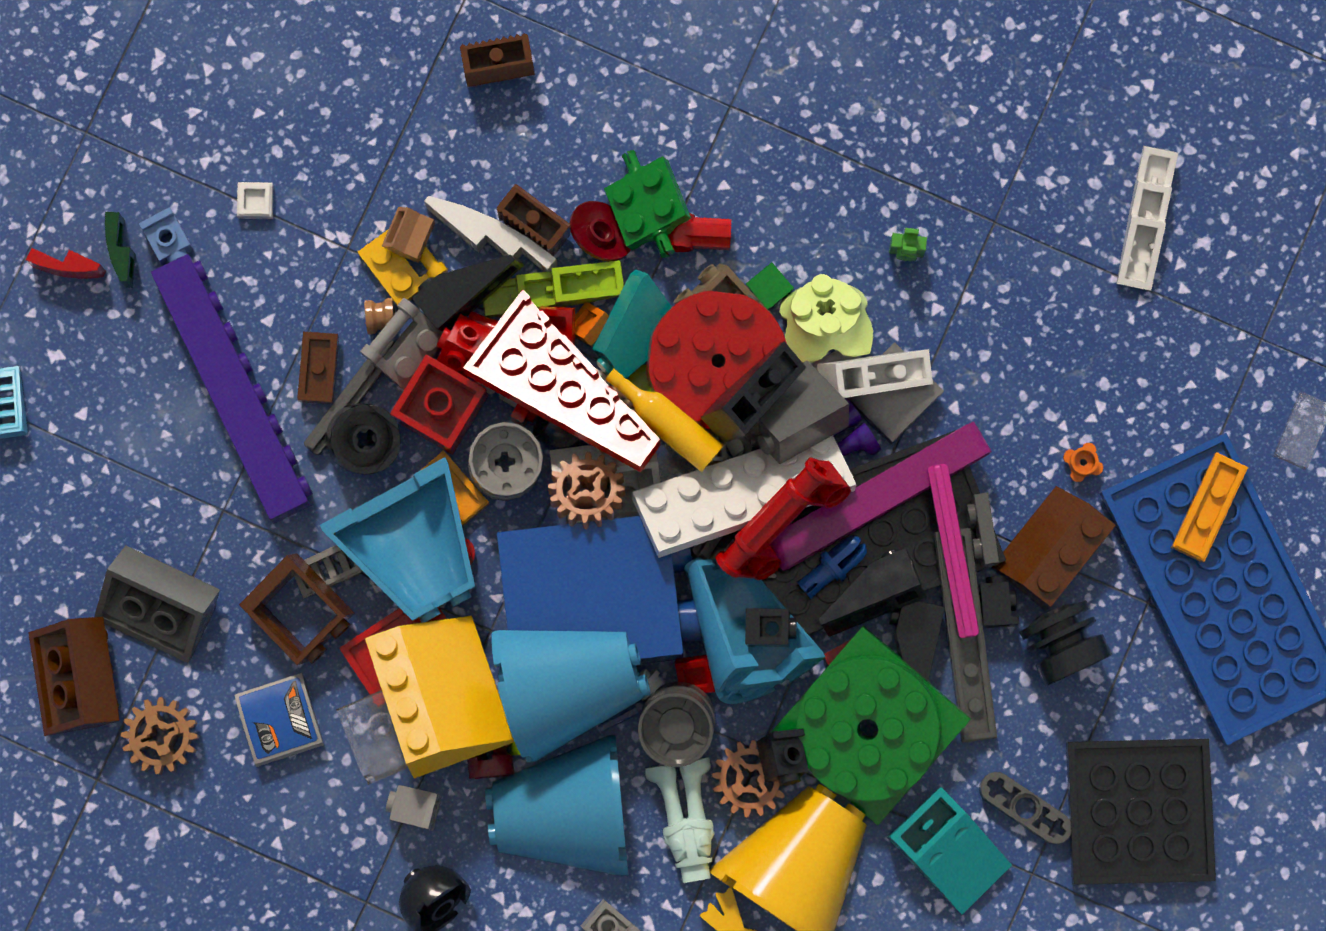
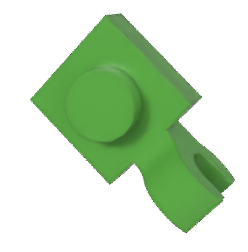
(908, 245)

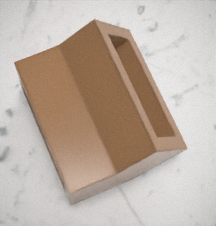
(408, 233)

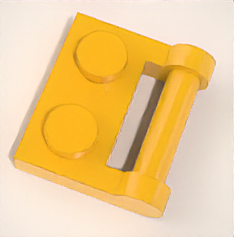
(395, 272)

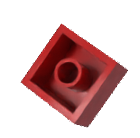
(439, 404)

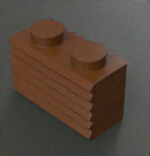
(497, 60)
(533, 220)

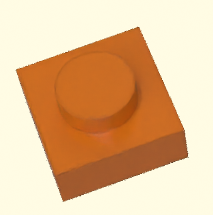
(589, 323)

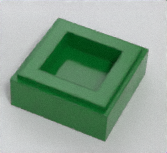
(770, 286)

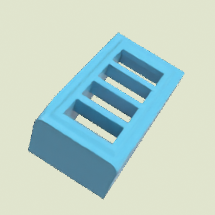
(19, 427)

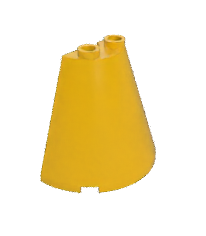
(799, 860)

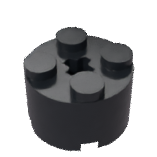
(383, 438)

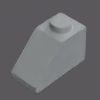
(413, 807)

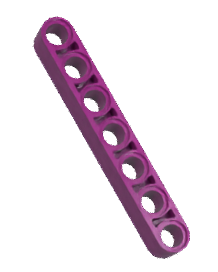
(878, 496)

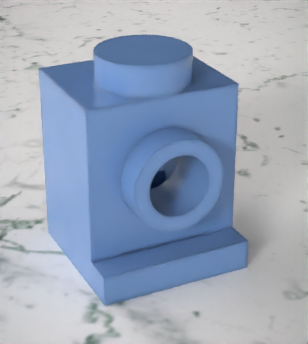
(160, 225)

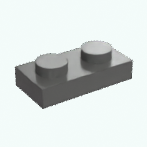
(985, 545)

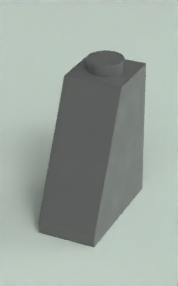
(802, 416)

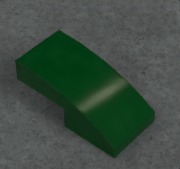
(121, 257)

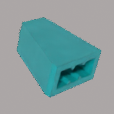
(628, 330)

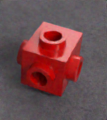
(461, 343)

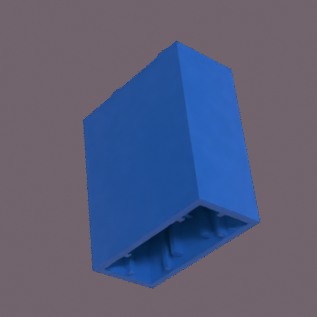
(599, 583)

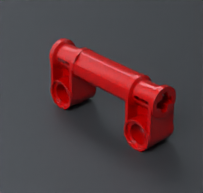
(751, 551)

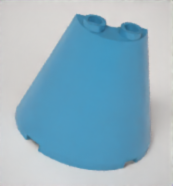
(410, 543)
(739, 670)
(563, 684)
(563, 810)

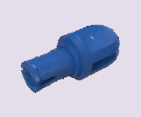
(834, 565)

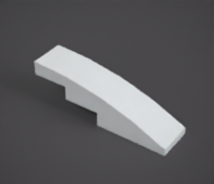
(1147, 218)
(479, 229)

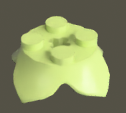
(842, 326)

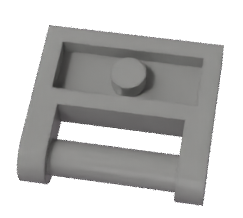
(409, 349)

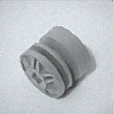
(519, 447)

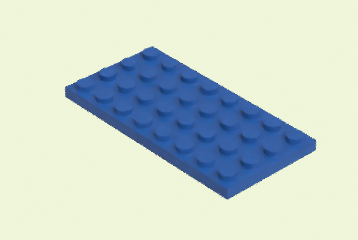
(1240, 613)

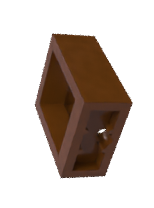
(256, 608)

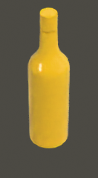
(669, 423)

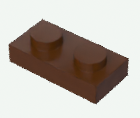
(318, 367)

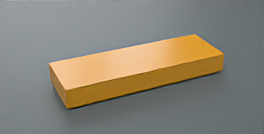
(1209, 507)

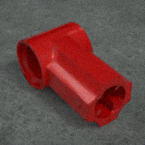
(701, 234)

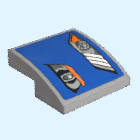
(279, 720)

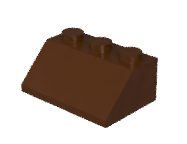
(1053, 546)
(74, 675)

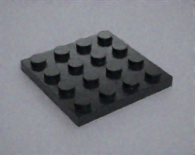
(1140, 811)

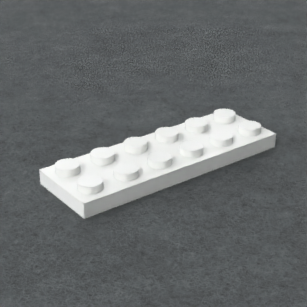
(722, 496)

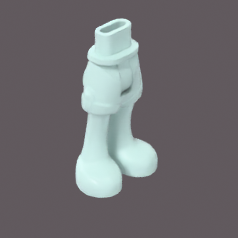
(689, 836)

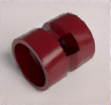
(501, 764)

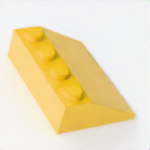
(439, 692)

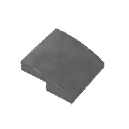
(896, 409)

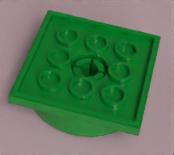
(910, 716)

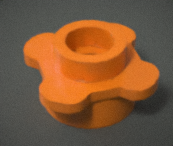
(1092, 466)

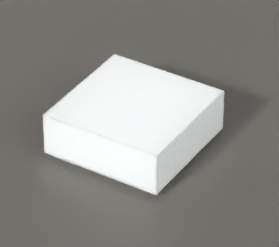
(255, 200)

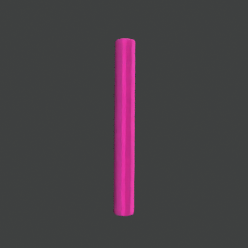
(953, 550)

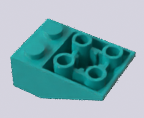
(950, 850)

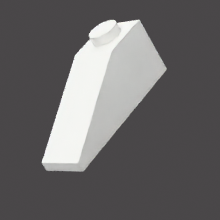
(878, 373)

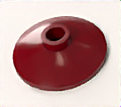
(598, 231)

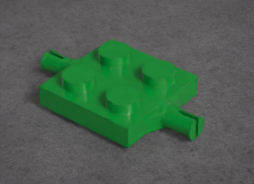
(647, 203)

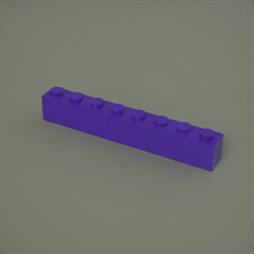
(231, 388)

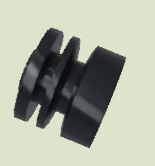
(1065, 642)

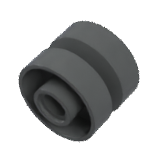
(677, 724)

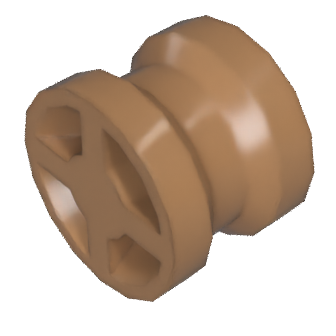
(378, 314)

